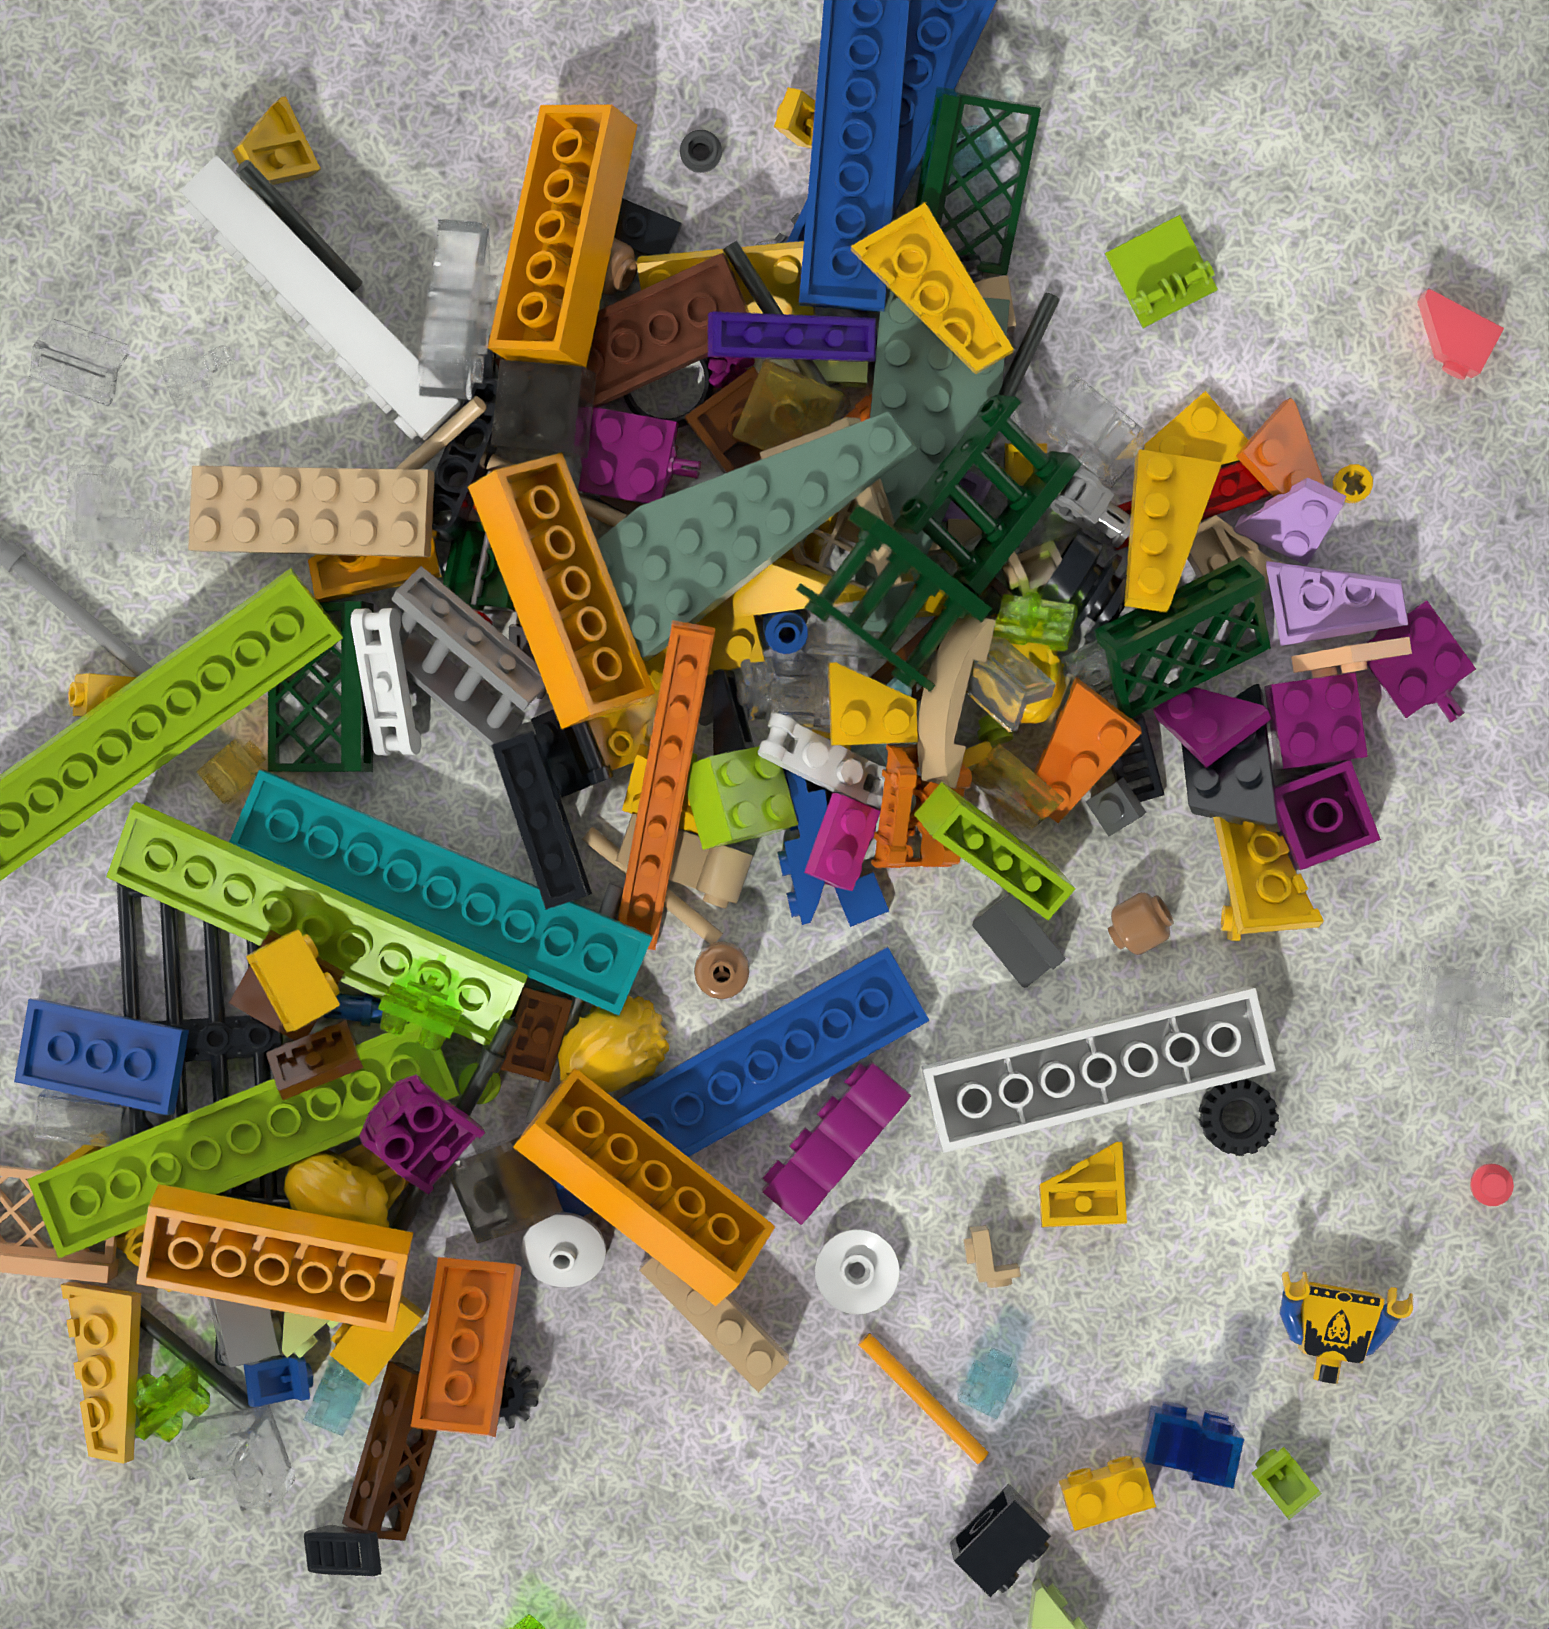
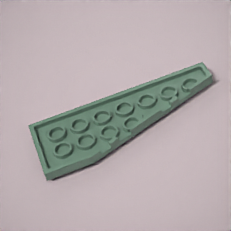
(935, 404)
(713, 538)

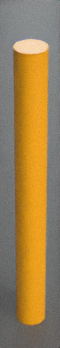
(923, 1398)

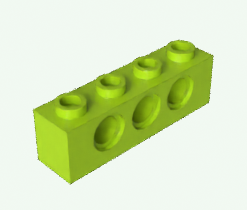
(994, 851)

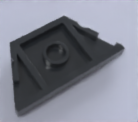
(1239, 782)

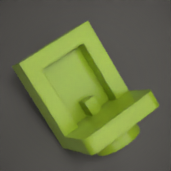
(1285, 1482)

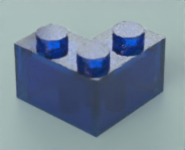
(1201, 1446)

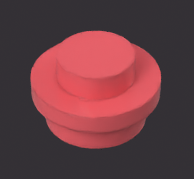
(1491, 1184)

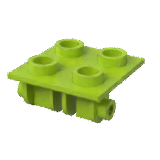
(1161, 271)

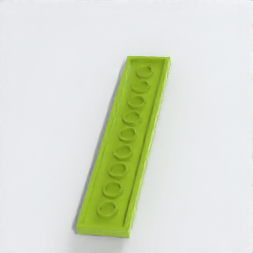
(159, 716)
(257, 896)
(225, 1143)

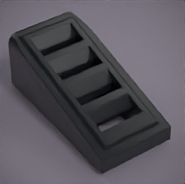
(729, 717)
(1145, 754)
(336, 1551)

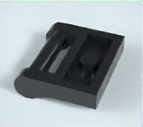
(570, 754)

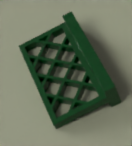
(939, 159)
(1192, 603)
(355, 733)

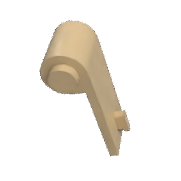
(714, 871)

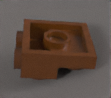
(717, 420)

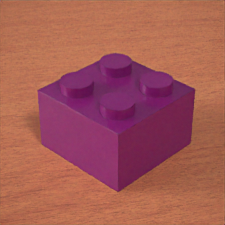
(1316, 721)
(1324, 815)

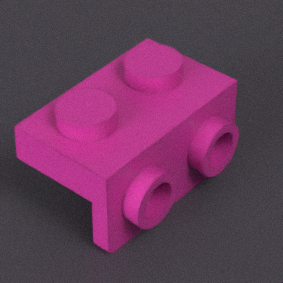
(842, 842)

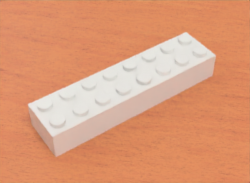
(314, 293)
(1098, 1068)

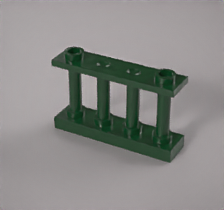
(1024, 502)
(930, 580)

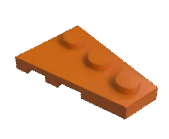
(1084, 745)

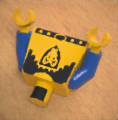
(1338, 1322)

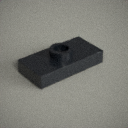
(646, 229)

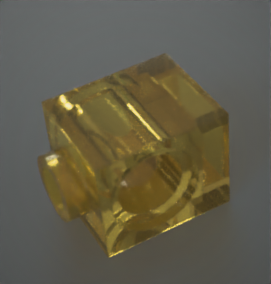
(233, 770)

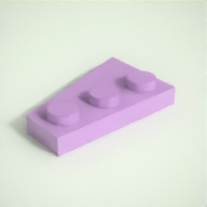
(1332, 603)

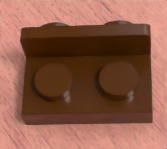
(539, 1033)
(314, 1060)

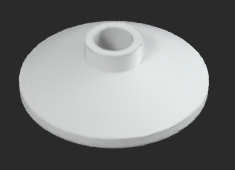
(568, 1236)
(860, 1293)

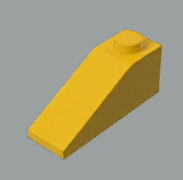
(776, 589)

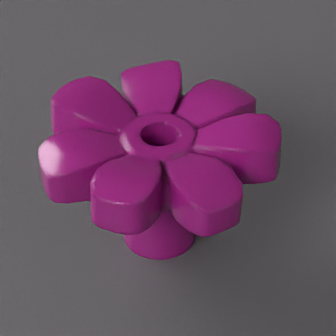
(727, 369)

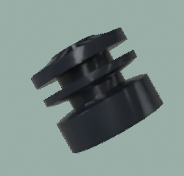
(1087, 585)

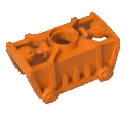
(898, 822)

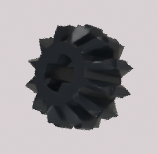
(520, 1397)

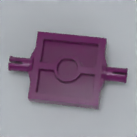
(632, 457)
(1429, 671)

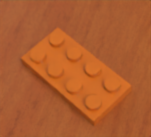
(466, 1346)

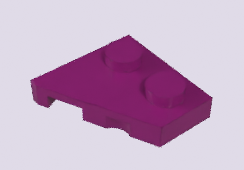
(1210, 721)

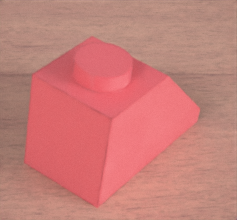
(1457, 335)

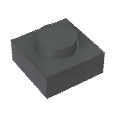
(1116, 806)

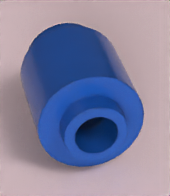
(787, 643)

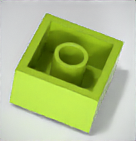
(738, 798)

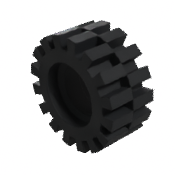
(1261, 1128)

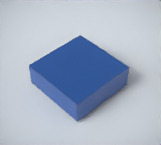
(864, 901)

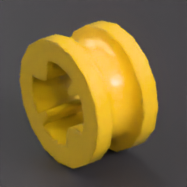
(1365, 482)

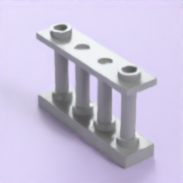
(477, 644)

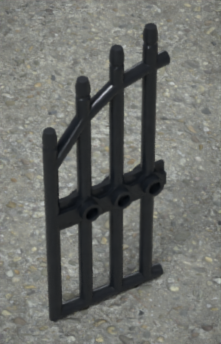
(208, 1038)

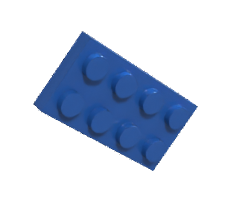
(101, 1056)

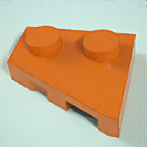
(1281, 451)

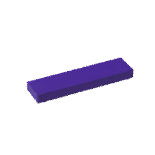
(791, 337)

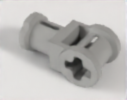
(1089, 504)

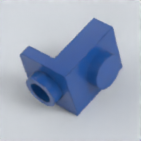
(278, 1380)

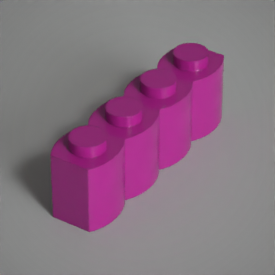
(836, 1142)

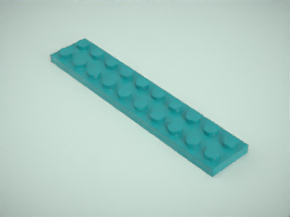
(441, 891)

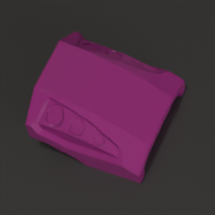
(418, 1132)

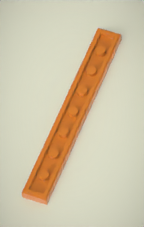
(666, 776)

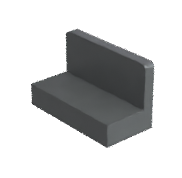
(1018, 940)

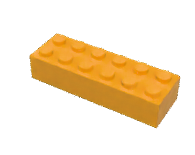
(563, 234)
(561, 589)
(645, 1187)
(274, 1257)

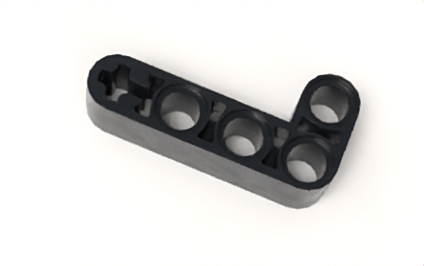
(462, 459)

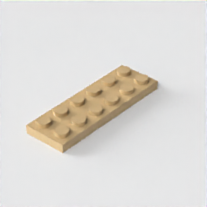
(311, 511)

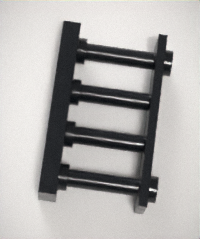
(541, 820)

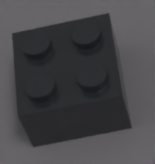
(1000, 1541)

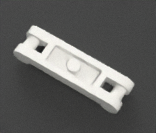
(384, 681)
(819, 762)

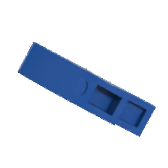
(809, 811)

